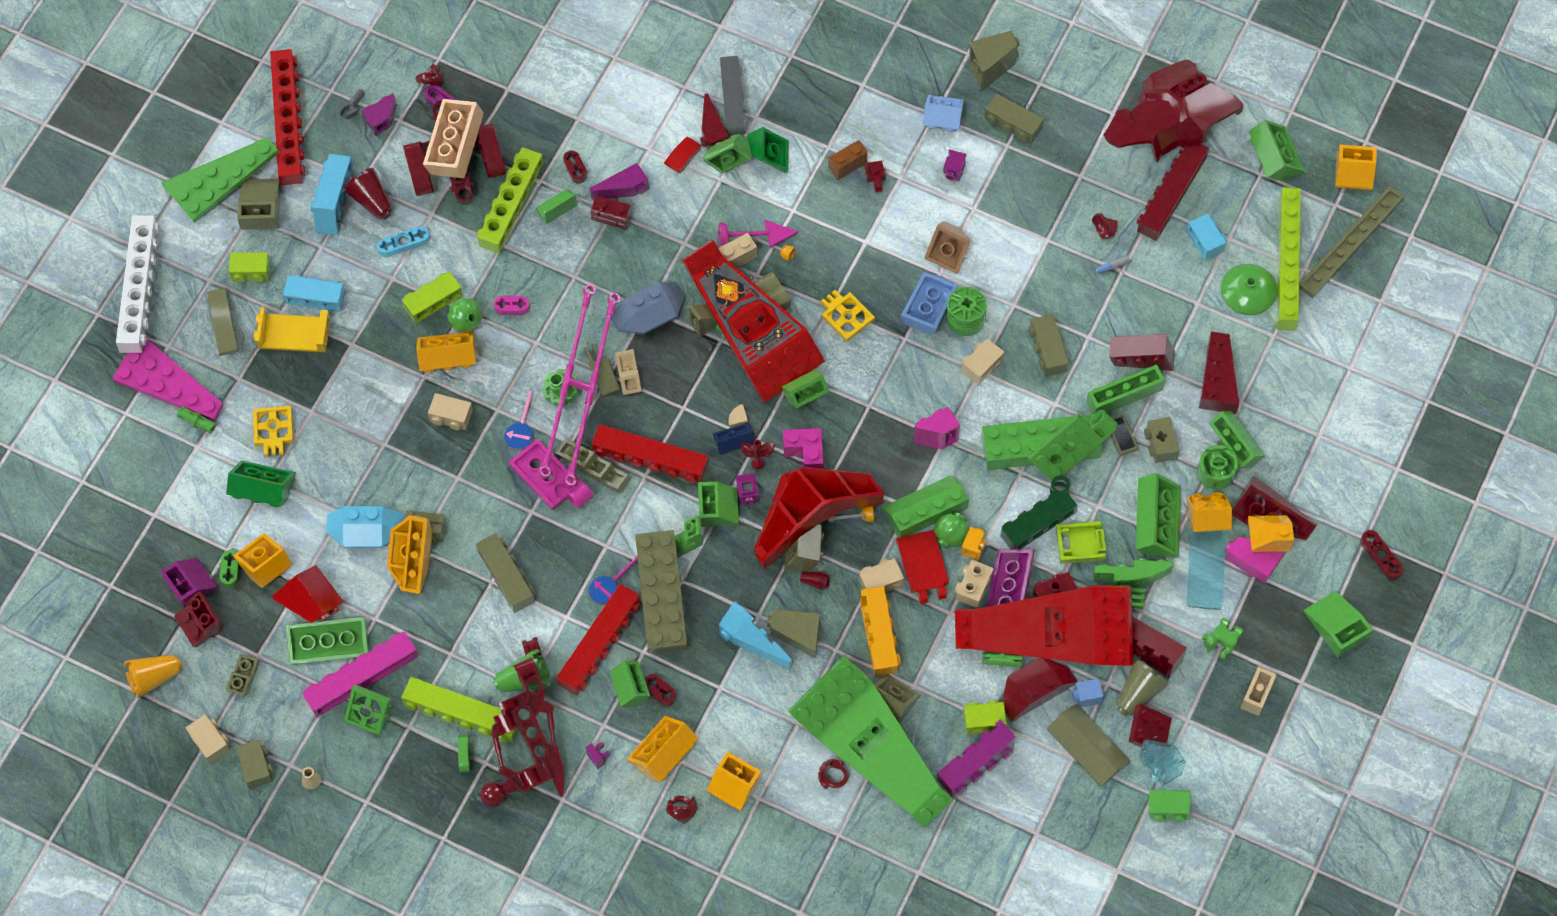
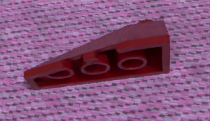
(1262, 500)

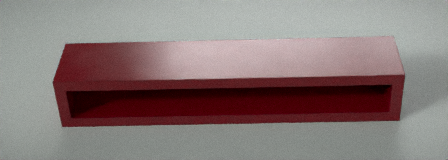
(1172, 190)

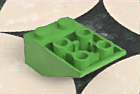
(1339, 623)

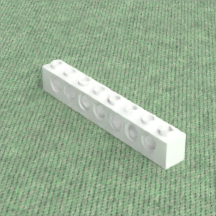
(140, 227)

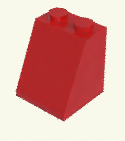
(309, 596)

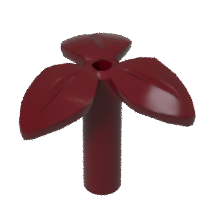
(757, 450)

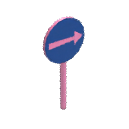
(519, 434)

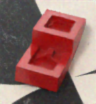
(681, 155)

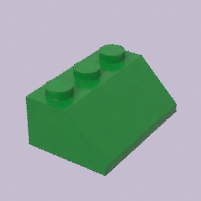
(260, 483)

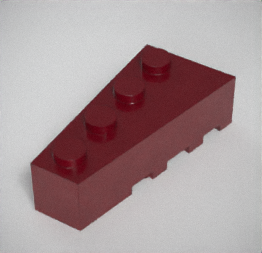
(1156, 648)

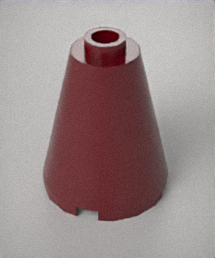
(370, 193)

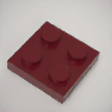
(1149, 725)

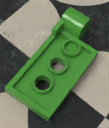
(1082, 434)

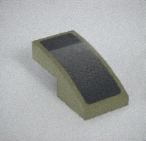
(1123, 437)

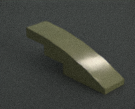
(222, 321)
(594, 466)

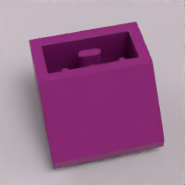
(187, 578)

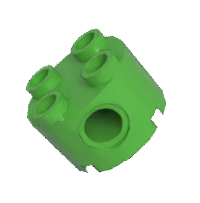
(1217, 467)

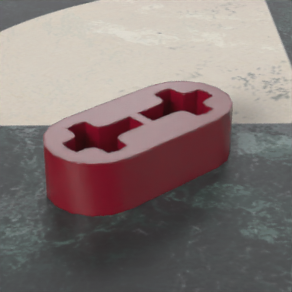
(572, 167)
(662, 686)

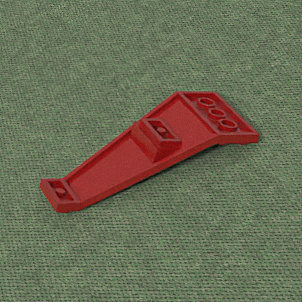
(1092, 626)

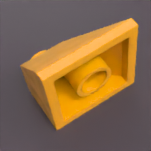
(1270, 533)

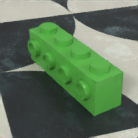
(1126, 390)

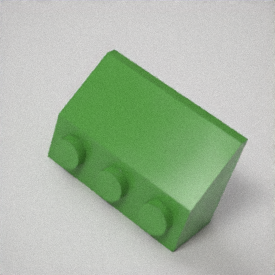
(1276, 150)

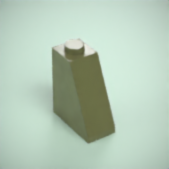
(796, 629)

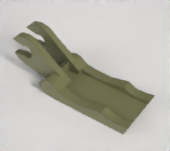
(606, 381)

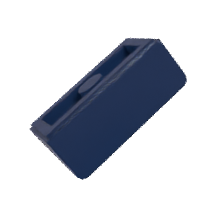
(731, 438)

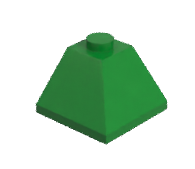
(769, 148)

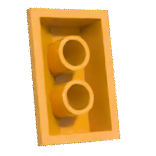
(446, 351)
(663, 748)

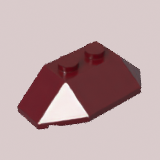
(1035, 686)

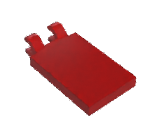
(923, 564)

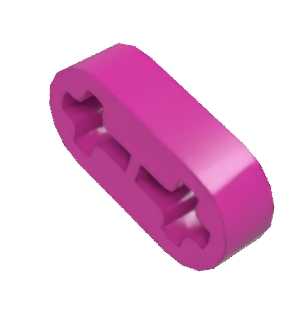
(511, 305)

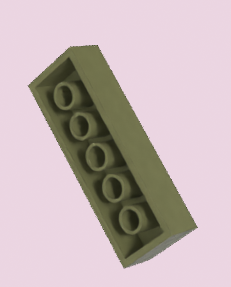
(661, 591)

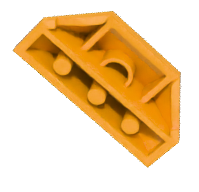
(410, 553)

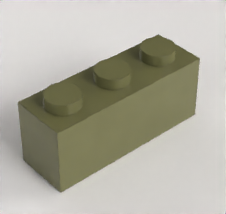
(1013, 119)
(1048, 345)

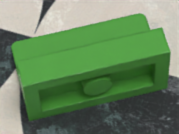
(557, 206)

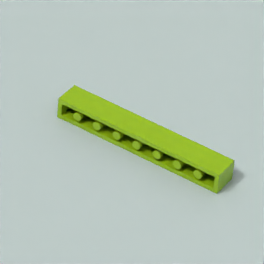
(1288, 259)

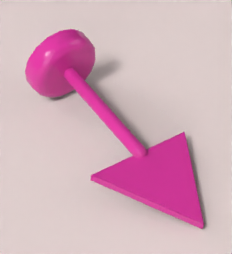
(775, 232)

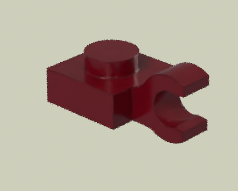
(875, 173)

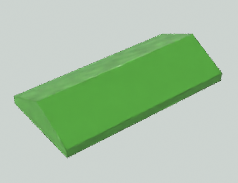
(327, 640)

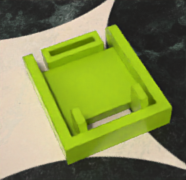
(1085, 542)

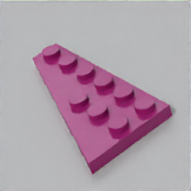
(163, 379)

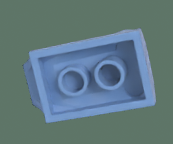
(928, 303)

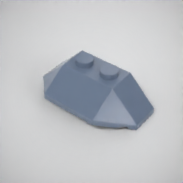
(649, 308)

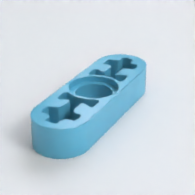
(402, 248)

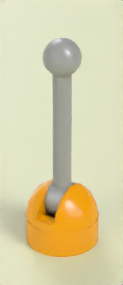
(787, 252)
(866, 514)

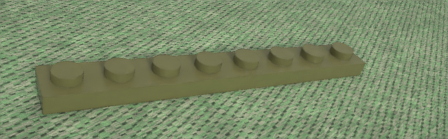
(1351, 241)

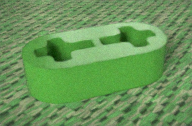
(225, 569)
(463, 753)

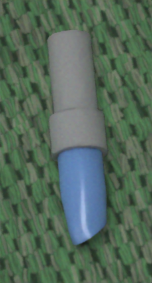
(1113, 264)

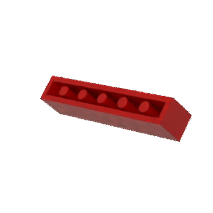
(650, 454)
(598, 640)

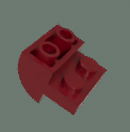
(199, 619)

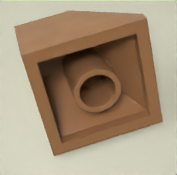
(948, 247)

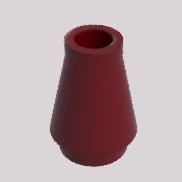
(818, 580)

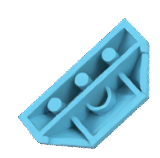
(362, 526)

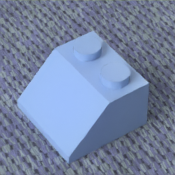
(943, 112)

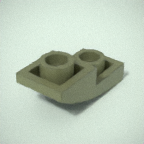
(243, 675)

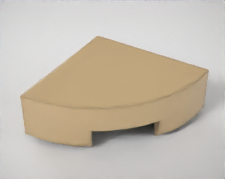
(737, 416)

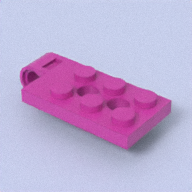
(552, 491)

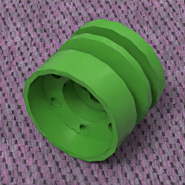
(966, 311)

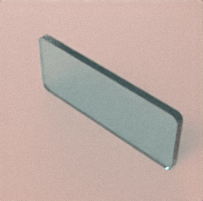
(1206, 569)

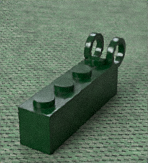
(1041, 517)

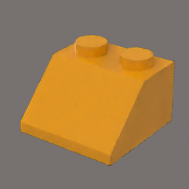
(263, 560)

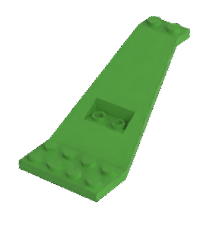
(842, 712)

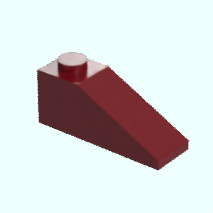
(712, 126)

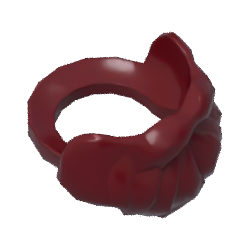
(431, 77)
(1104, 226)
(826, 765)
(682, 813)

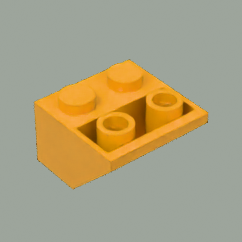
(1355, 167)
(1209, 512)
(734, 781)

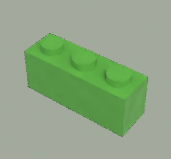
(1237, 439)

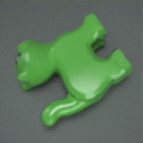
(1224, 637)

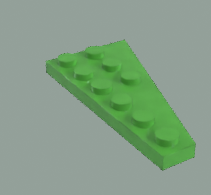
(210, 183)

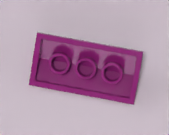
(1010, 576)

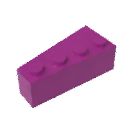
(977, 759)

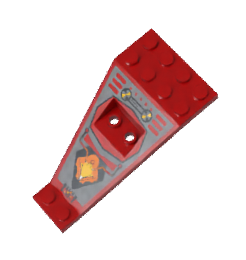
(769, 350)

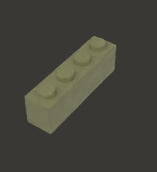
(505, 573)

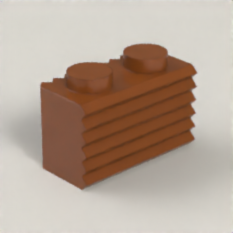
(848, 159)

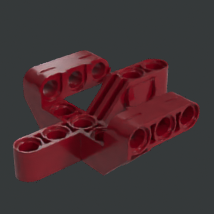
(490, 152)

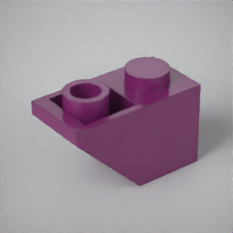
(381, 114)

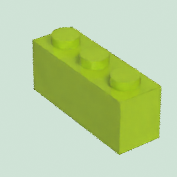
(432, 297)

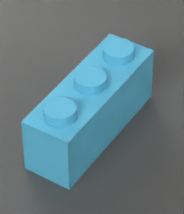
(314, 293)

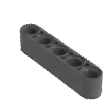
(732, 95)

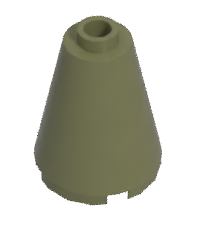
(1139, 688)

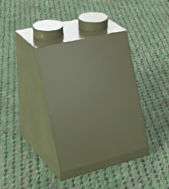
(992, 57)

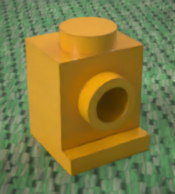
(973, 543)

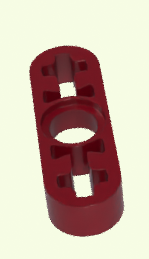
(1394, 563)

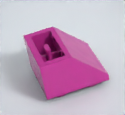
(937, 430)

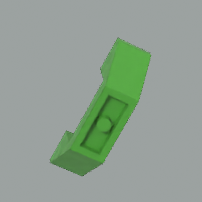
(690, 538)

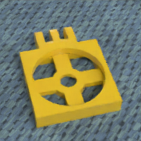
(837, 304)
(273, 442)

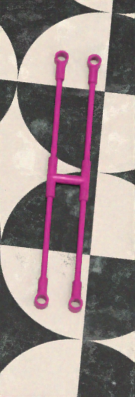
(590, 388)

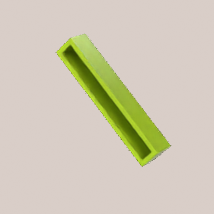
(453, 708)

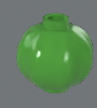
(464, 315)
(951, 529)

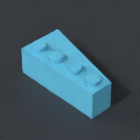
(331, 193)

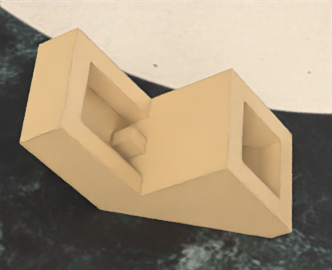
(628, 372)

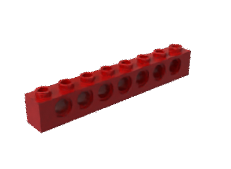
(279, 61)

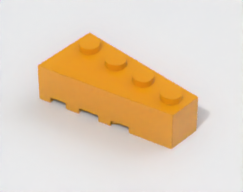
(879, 631)

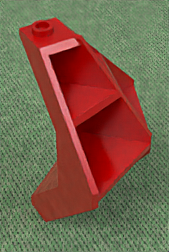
(805, 500)

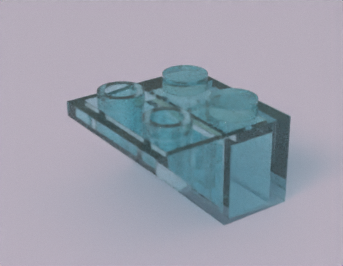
(1162, 760)

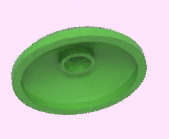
(1248, 298)

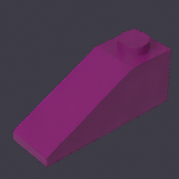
(623, 184)

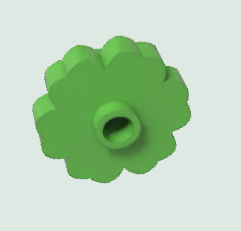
(553, 385)

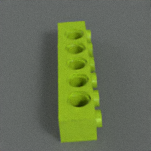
(496, 239)

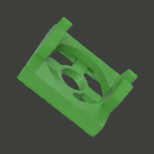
(353, 704)

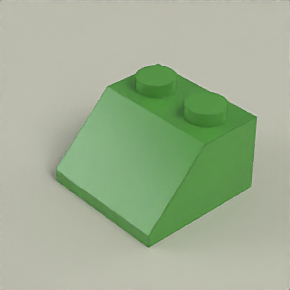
(728, 153)

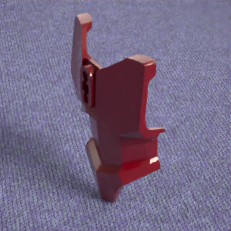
(1172, 110)

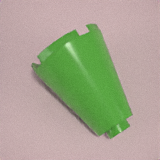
(508, 679)

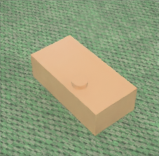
(453, 138)

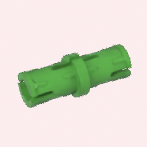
(196, 420)
(1001, 659)

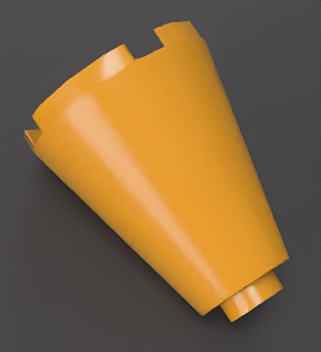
(151, 672)

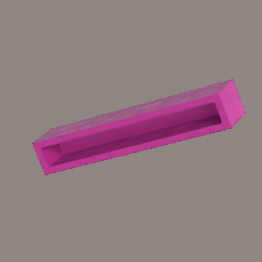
(362, 672)

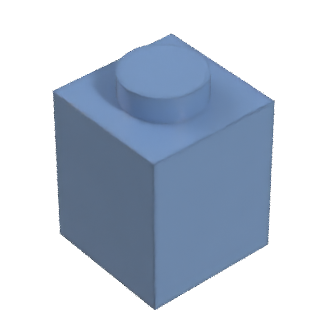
(1087, 693)

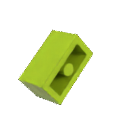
(249, 266)
(982, 717)

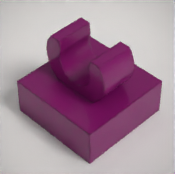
(595, 756)

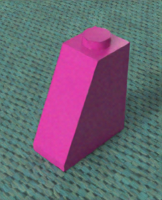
(1254, 563)

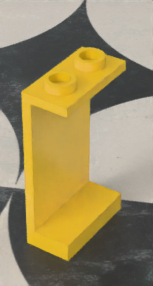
(292, 331)

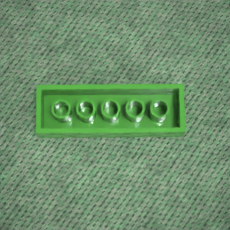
(1012, 442)

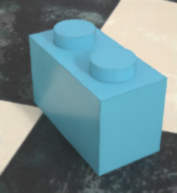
(1206, 236)

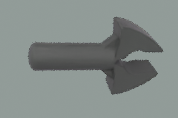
(351, 105)

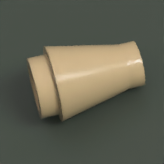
(310, 778)

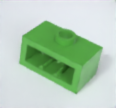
(805, 389)
(629, 683)
(1170, 805)

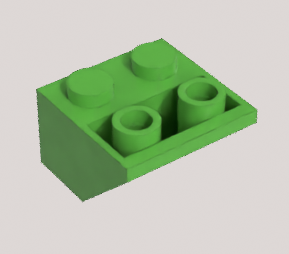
(717, 504)

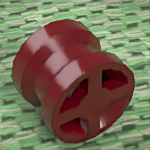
(531, 645)

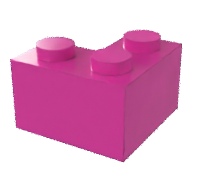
(806, 444)

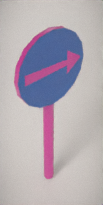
(603, 587)

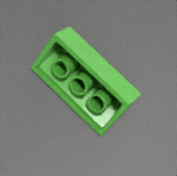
(925, 506)
(1158, 516)

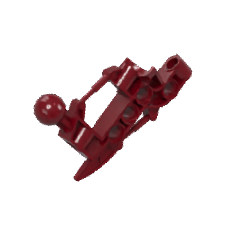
(544, 767)

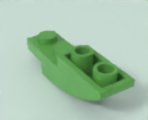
(1139, 574)

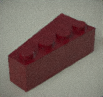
(1219, 379)

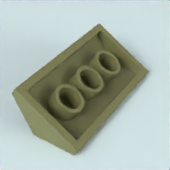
(1088, 745)

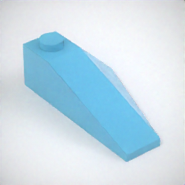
(741, 631)

